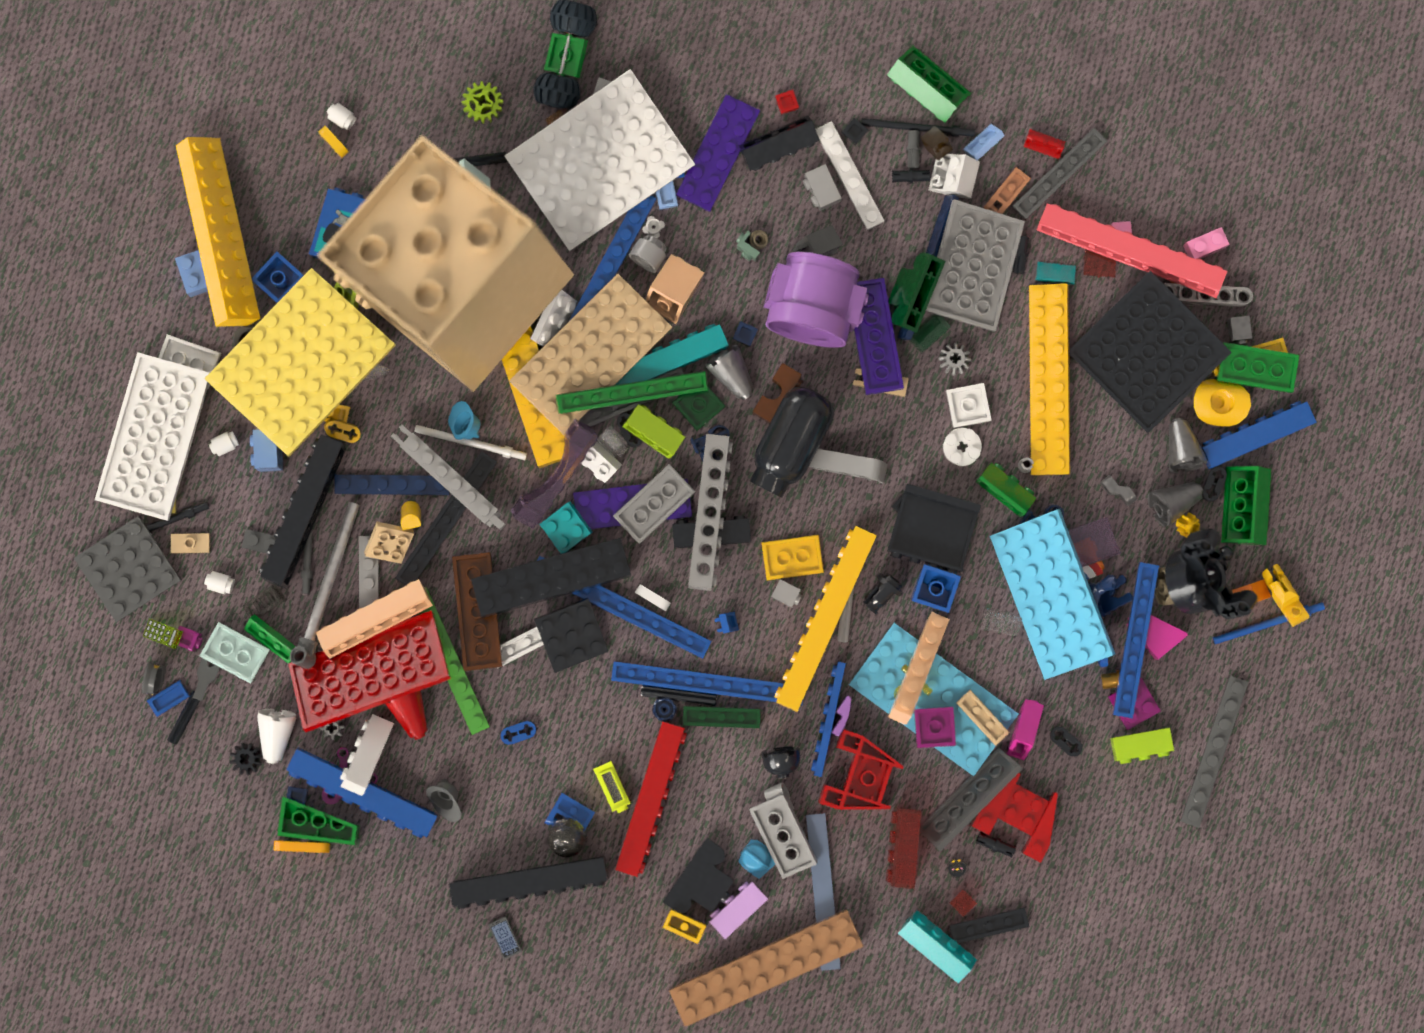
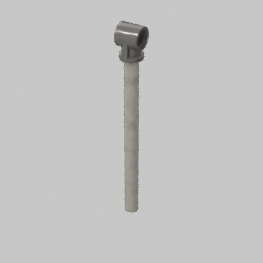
(307, 645)

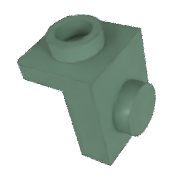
(748, 251)

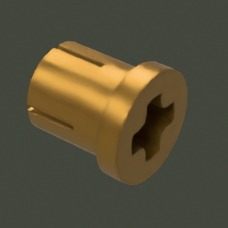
(1110, 680)

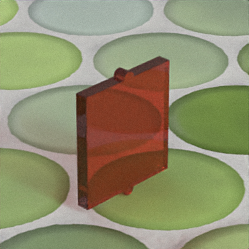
(1098, 265)

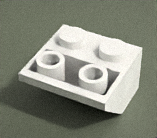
(954, 175)

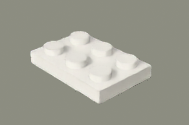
(554, 318)

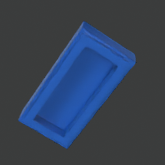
(168, 698)

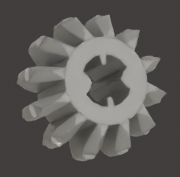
(949, 354)

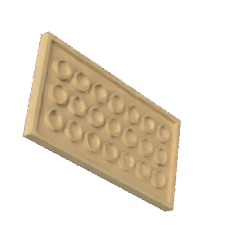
(591, 350)

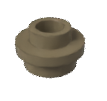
(764, 239)

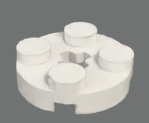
(966, 436)

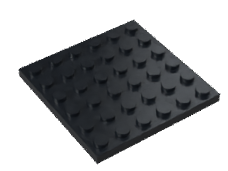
(1149, 352)

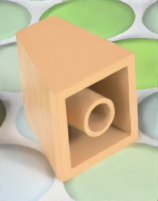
(674, 288)

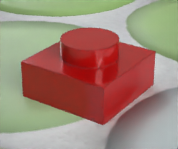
(786, 102)

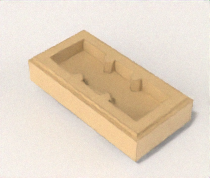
(190, 543)

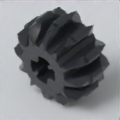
(252, 759)

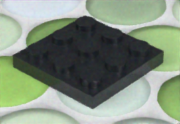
(571, 635)

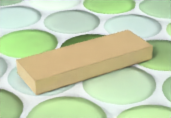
(982, 717)

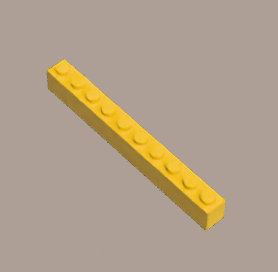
(827, 616)

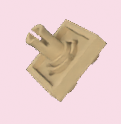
(390, 538)

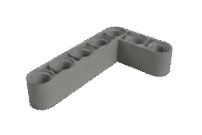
(1195, 297)

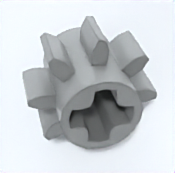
(336, 732)

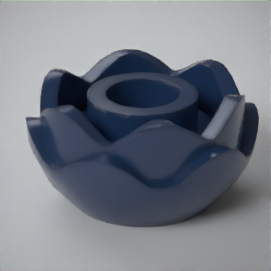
(670, 707)

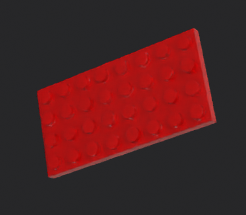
(371, 672)

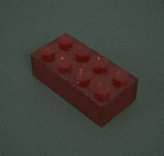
(904, 847)

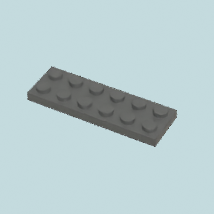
(969, 799)

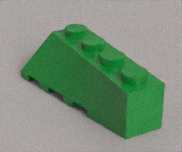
(308, 823)

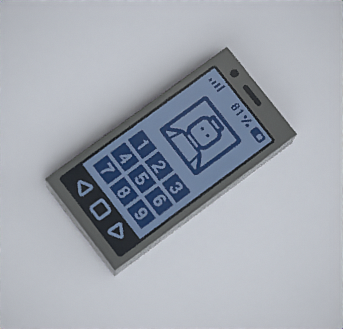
(505, 937)

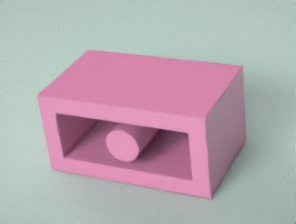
(1206, 244)

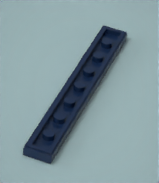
(934, 245)

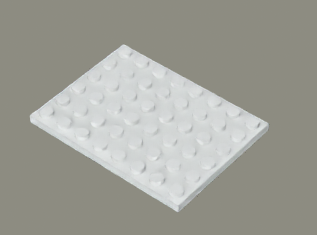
(599, 160)

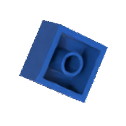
(277, 277)

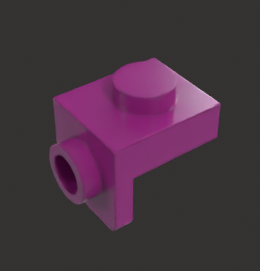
(190, 639)

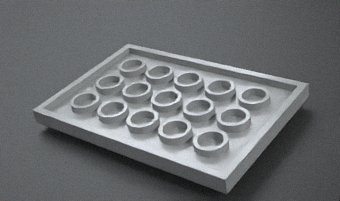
(978, 265)

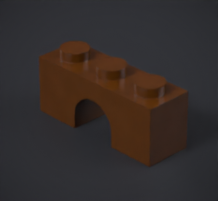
(787, 379)

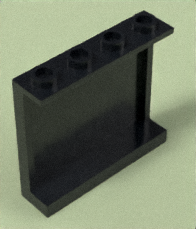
(933, 528)

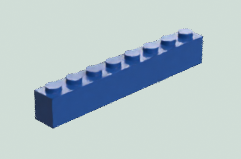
(375, 798)

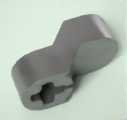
(1112, 488)

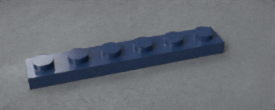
(388, 485)

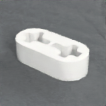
(652, 597)

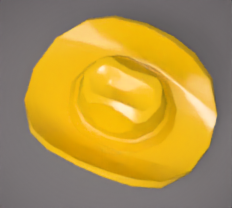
(1221, 403)

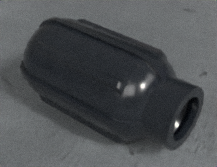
(792, 439)

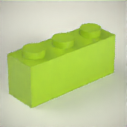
(654, 431)
(1142, 745)

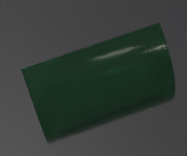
(929, 332)

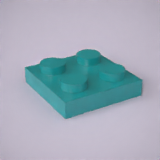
(566, 528)

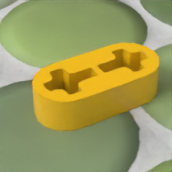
(329, 137)
(340, 434)

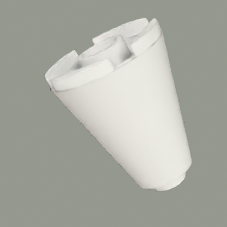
(275, 733)

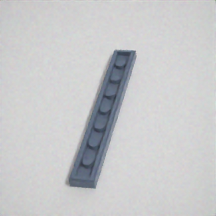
(821, 874)

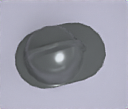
(444, 799)

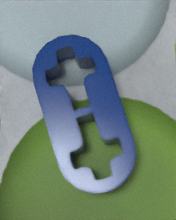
(516, 728)

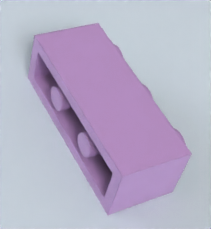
(737, 909)

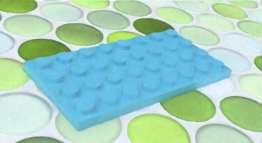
(1052, 594)
(883, 674)

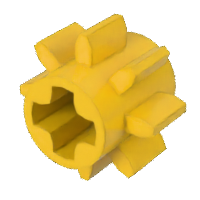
(1187, 524)

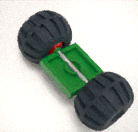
(565, 54)

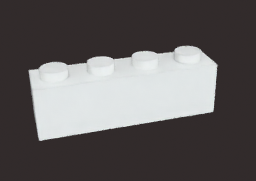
(367, 754)

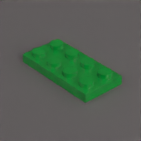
(1259, 368)

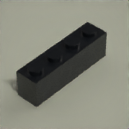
(779, 143)
(733, 532)

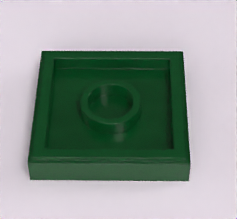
(699, 407)

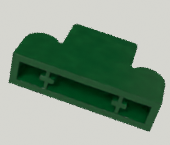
(914, 290)

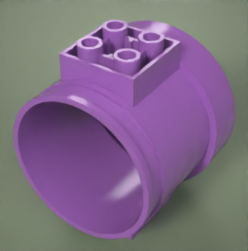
(815, 300)

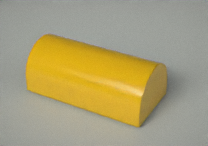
(410, 515)

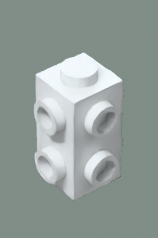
(601, 462)

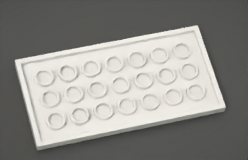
(153, 436)

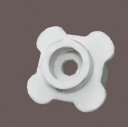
(651, 221)

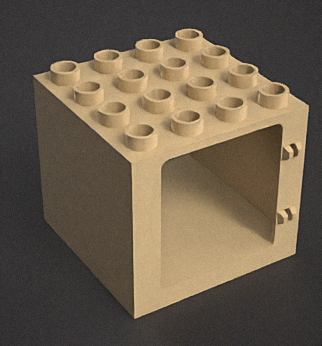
(447, 263)

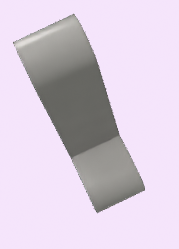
(849, 465)

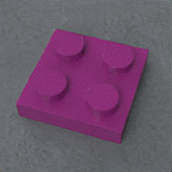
(1144, 707)
(935, 727)

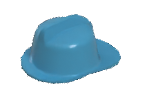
(463, 422)
(756, 858)

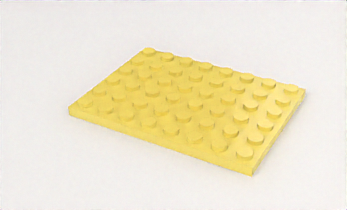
(300, 362)

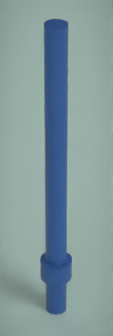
(1262, 625)

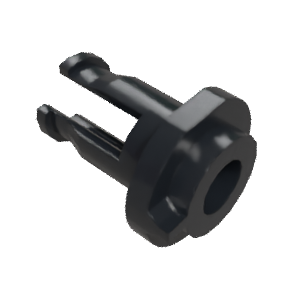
(883, 592)

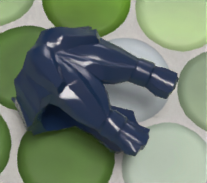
(1104, 592)

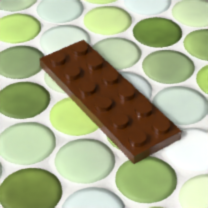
(478, 635)

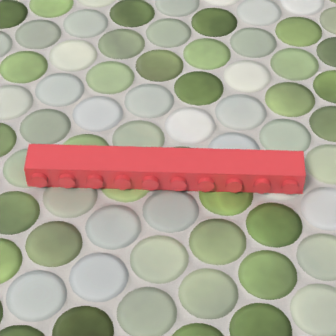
(1132, 250)

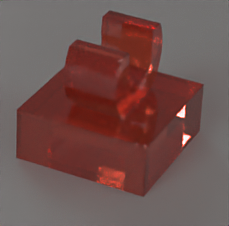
(963, 902)

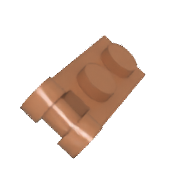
(1008, 191)

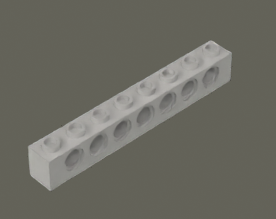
(713, 444)

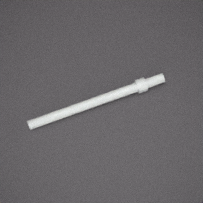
(506, 451)

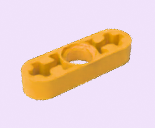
(297, 846)

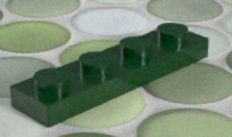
(721, 717)

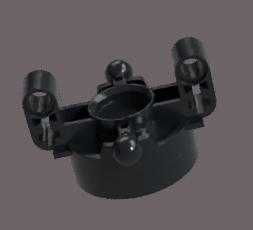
(1198, 578)

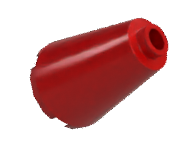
(410, 714)

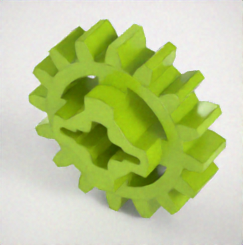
(490, 105)

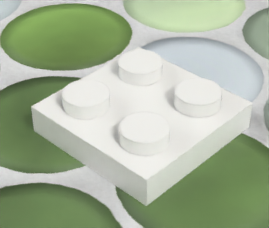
(968, 405)

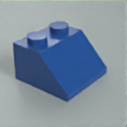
(935, 588)

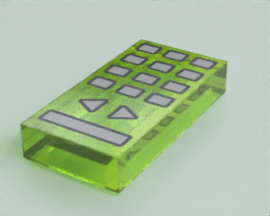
(162, 633)

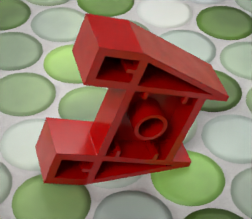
(866, 776)
(1023, 811)

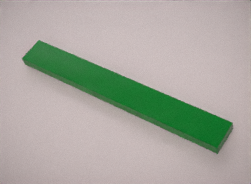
(631, 392)

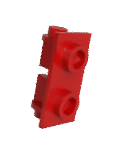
(1044, 144)

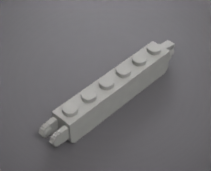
(449, 479)

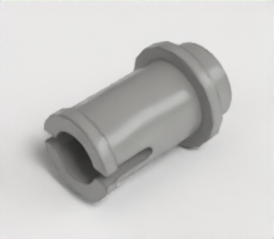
(1022, 468)

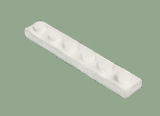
(849, 175)

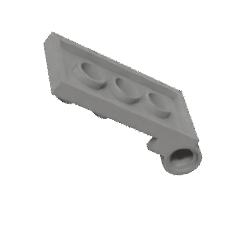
(779, 803)

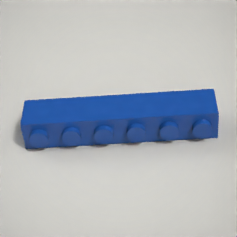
(1259, 434)

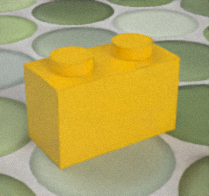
(684, 926)

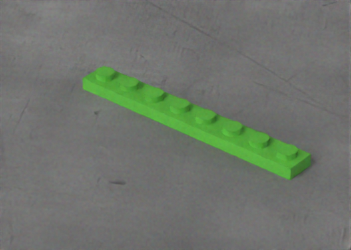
(459, 681)

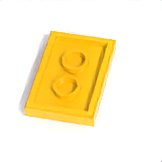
(792, 557)

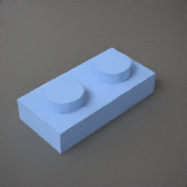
(983, 142)

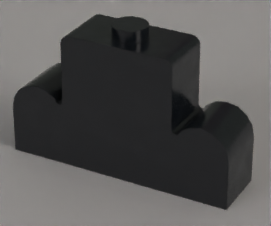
(701, 881)

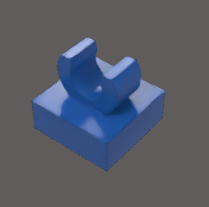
(728, 622)

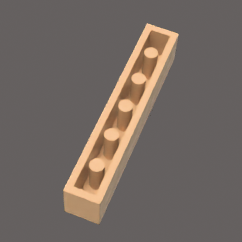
(373, 618)
(918, 668)

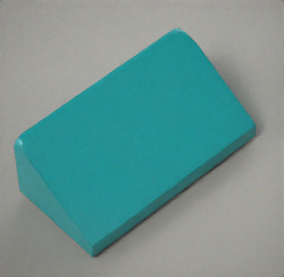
(1055, 273)

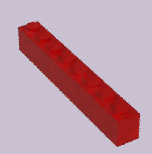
(650, 798)

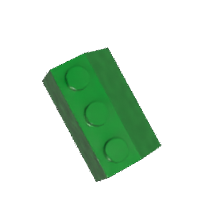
(1006, 489)

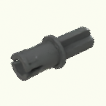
(913, 149)

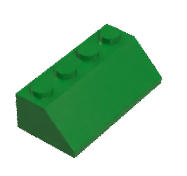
(928, 84)
(1246, 505)

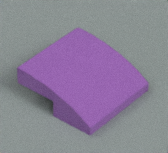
(843, 710)

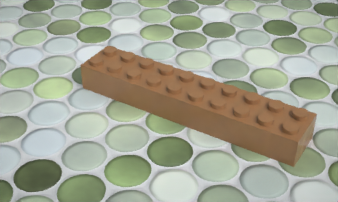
(766, 967)

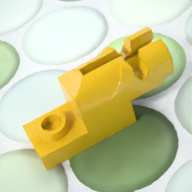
(1285, 596)

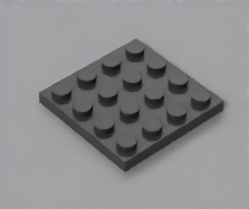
(127, 568)

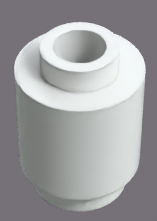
(341, 116)
(223, 443)
(219, 582)

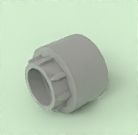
(648, 253)

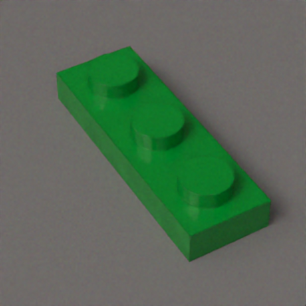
(269, 637)

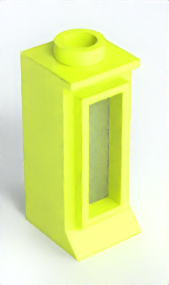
(612, 787)

